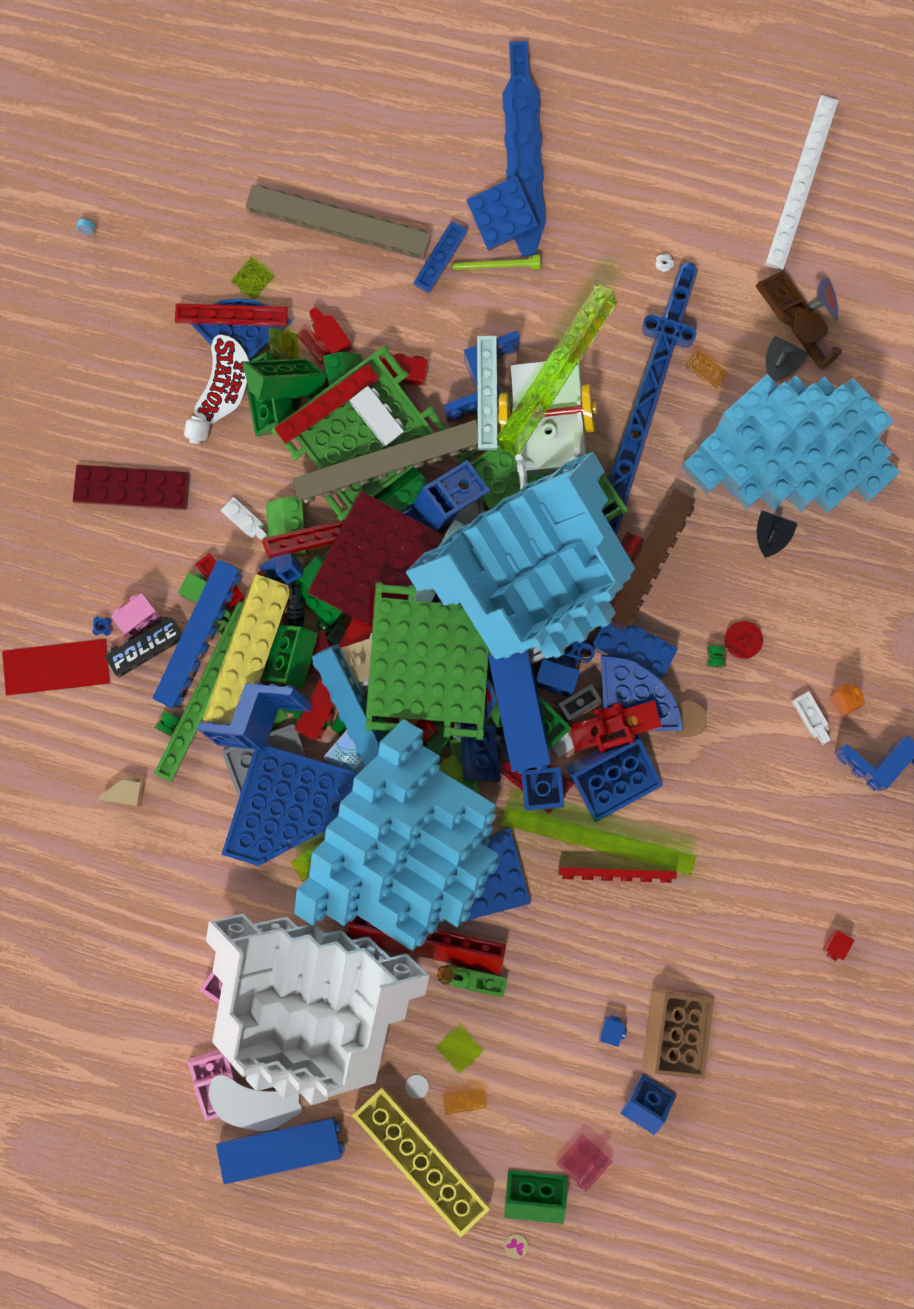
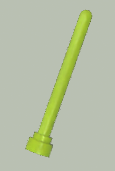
(532, 262)

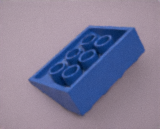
(614, 778)

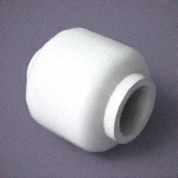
(196, 429)

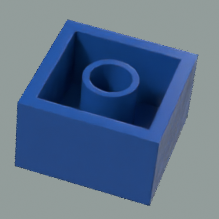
(542, 789)

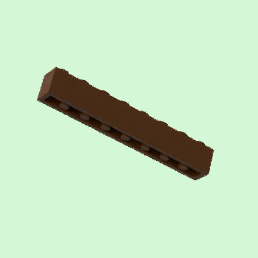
(650, 557)

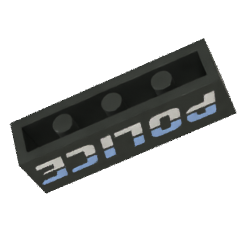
(143, 647)

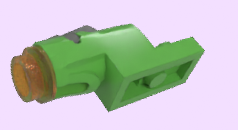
(472, 980)

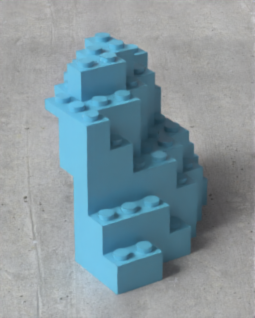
(797, 446)
(534, 564)
(402, 846)

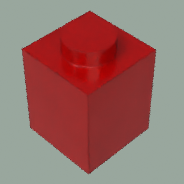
(838, 945)

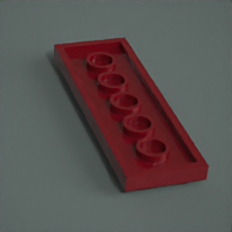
(131, 487)

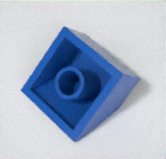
(648, 1104)

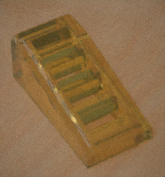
(702, 374)

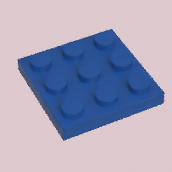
(502, 213)

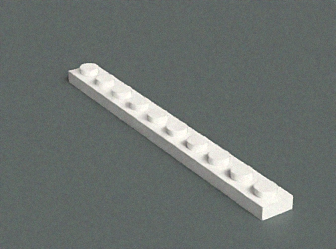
(801, 183)

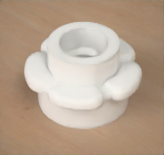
(664, 267)

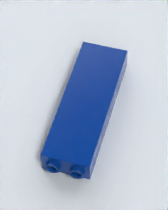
(520, 712)
(280, 1150)

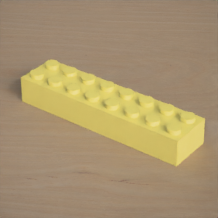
(247, 646)
(421, 1161)

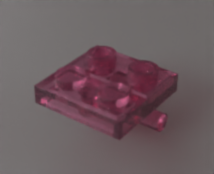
(584, 1162)

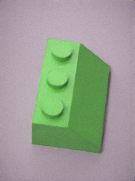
(284, 517)

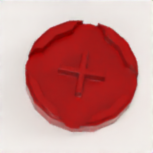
(743, 640)

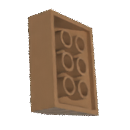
(677, 1035)

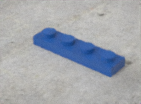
(440, 257)

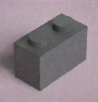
(579, 703)

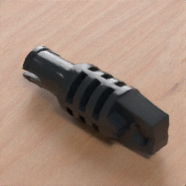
(295, 606)

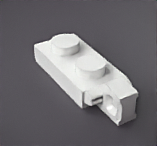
(243, 519)
(812, 717)

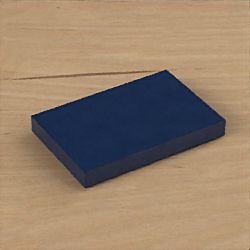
(480, 756)

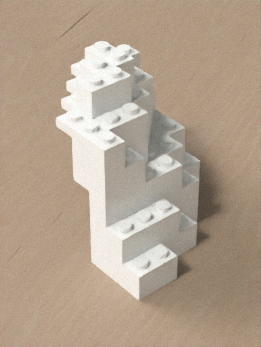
(306, 1004)

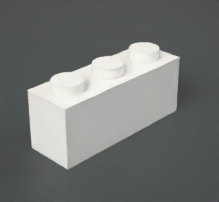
(377, 416)

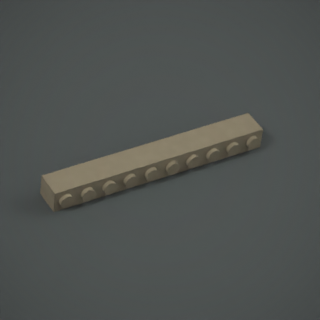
(338, 222)
(386, 461)

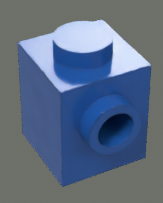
(612, 1031)

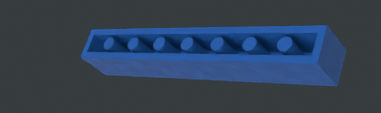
(197, 634)

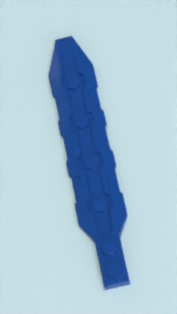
(524, 141)

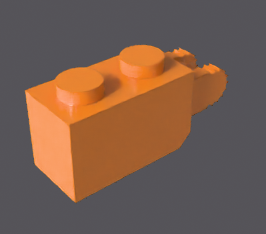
(848, 698)

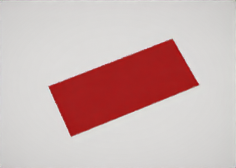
(55, 667)

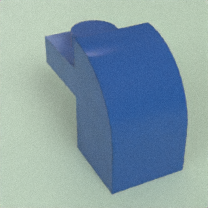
(283, 566)

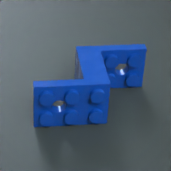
(456, 409)
(443, 498)
(254, 716)
(886, 770)

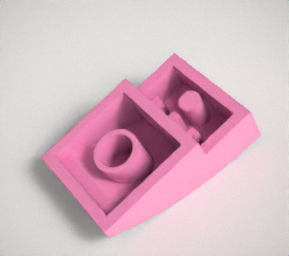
(203, 1070)

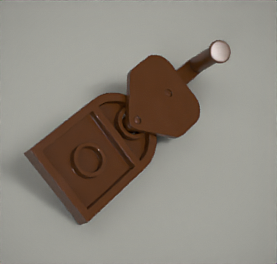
(793, 310)

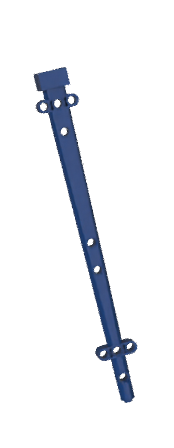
(560, 673)

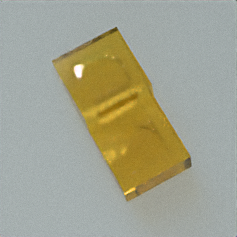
(464, 1101)

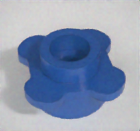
(97, 622)

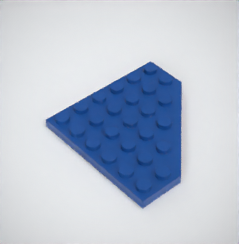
(284, 804)

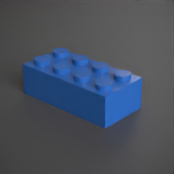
(637, 646)

